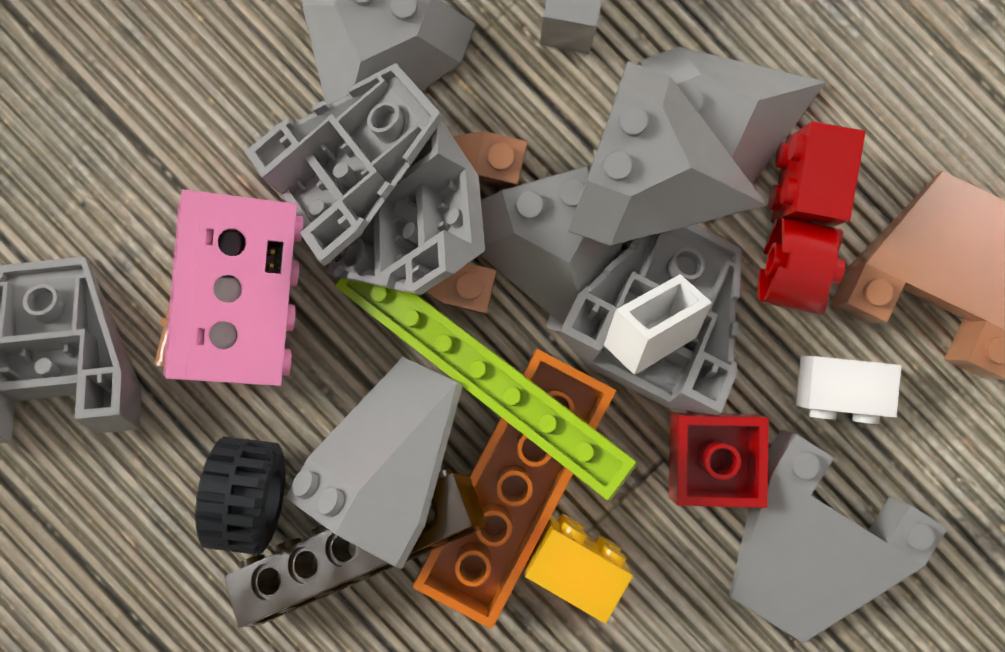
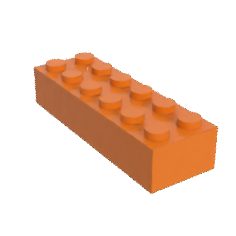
(517, 495)

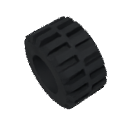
(240, 495)

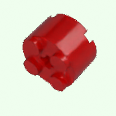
(800, 265)

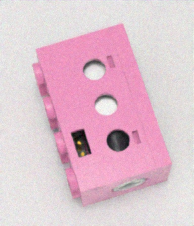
(232, 289)

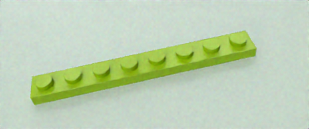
(497, 385)

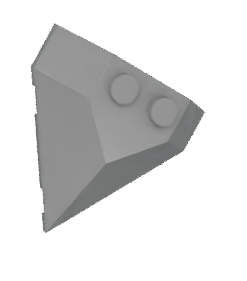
(369, 35)
(740, 102)
(657, 167)
(424, 226)
(532, 245)

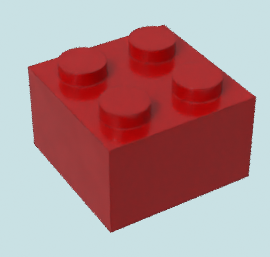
(817, 174)
(718, 460)

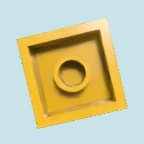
(579, 568)

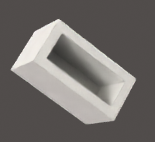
(656, 323)
(848, 387)

